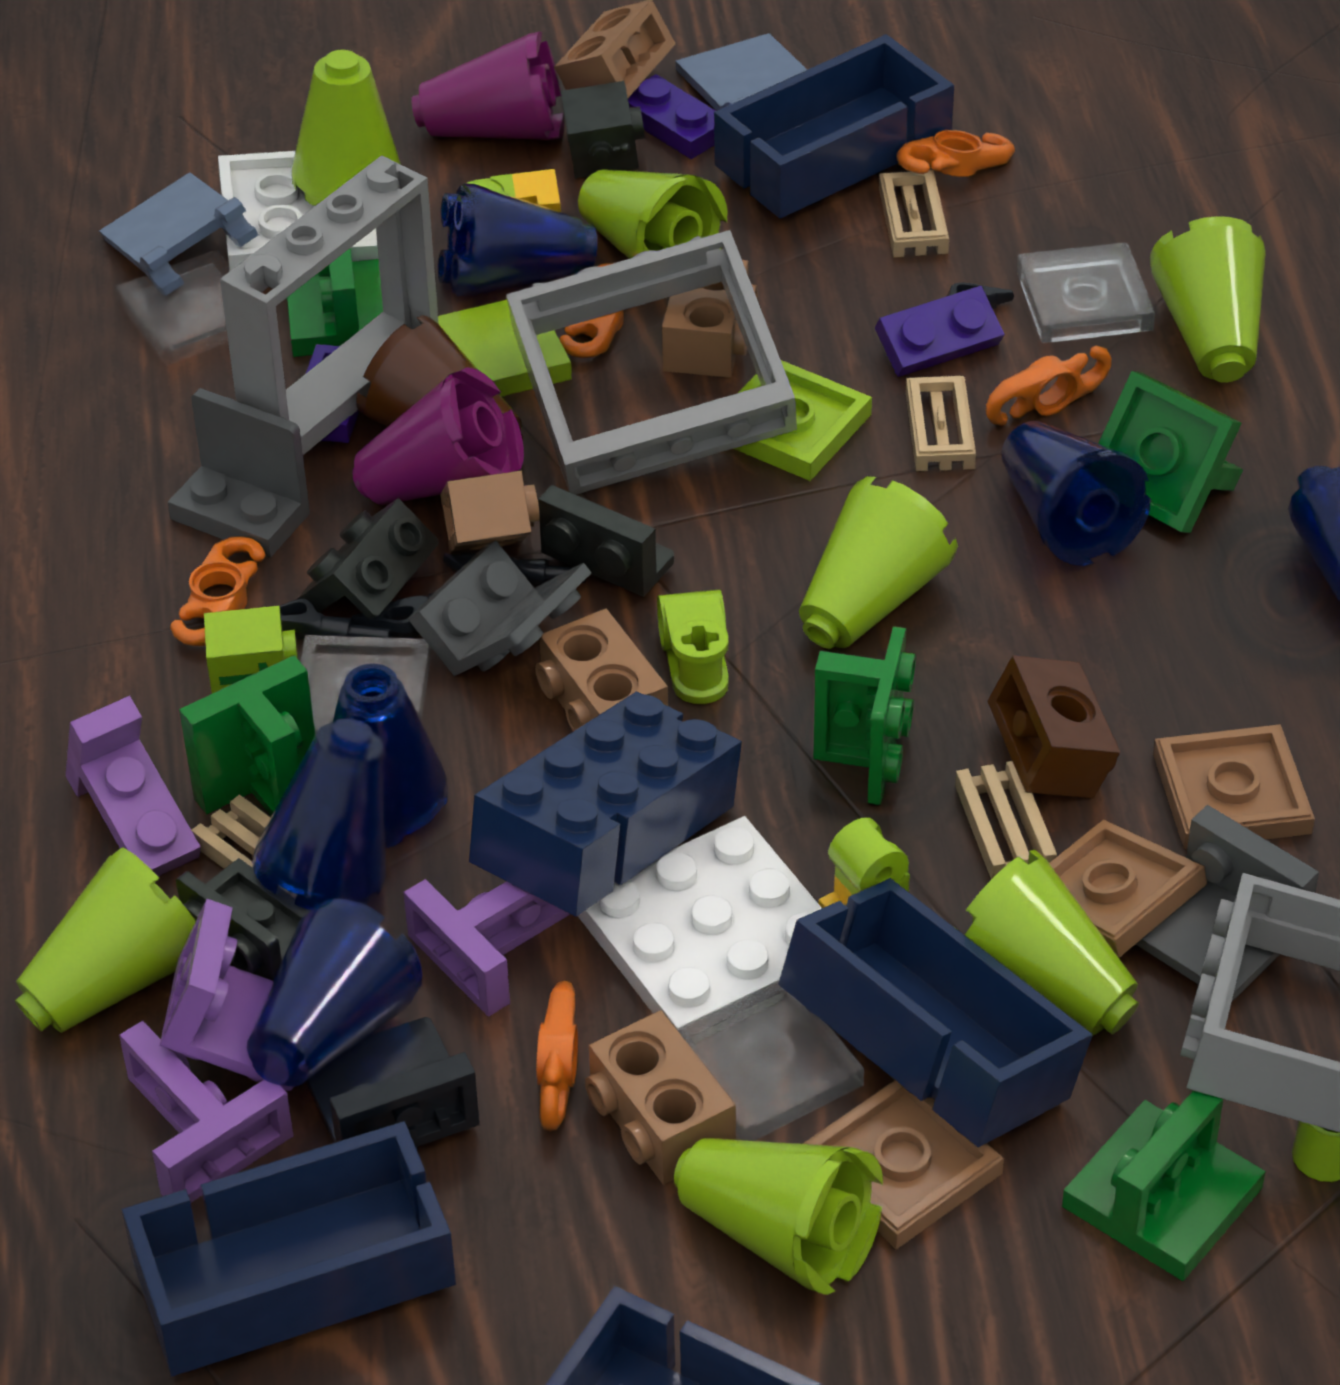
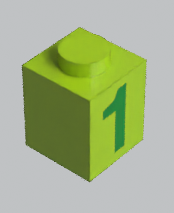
(245, 643)

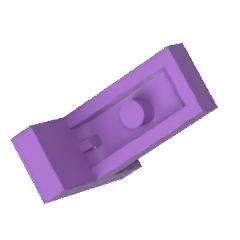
(126, 787)
(473, 940)
(213, 1134)

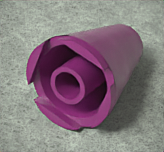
(495, 95)
(440, 439)

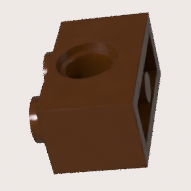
(1053, 727)

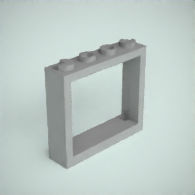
(377, 197)
(679, 434)
(1249, 1068)

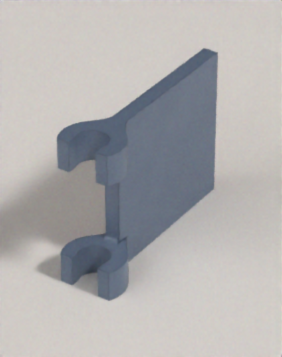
(738, 69)
(173, 223)

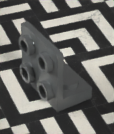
(247, 476)
(491, 610)
(1226, 853)

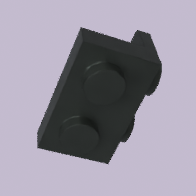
(603, 540)
(373, 562)
(258, 919)

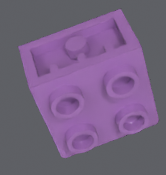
(213, 1002)

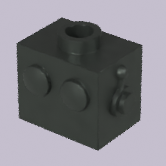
(602, 128)

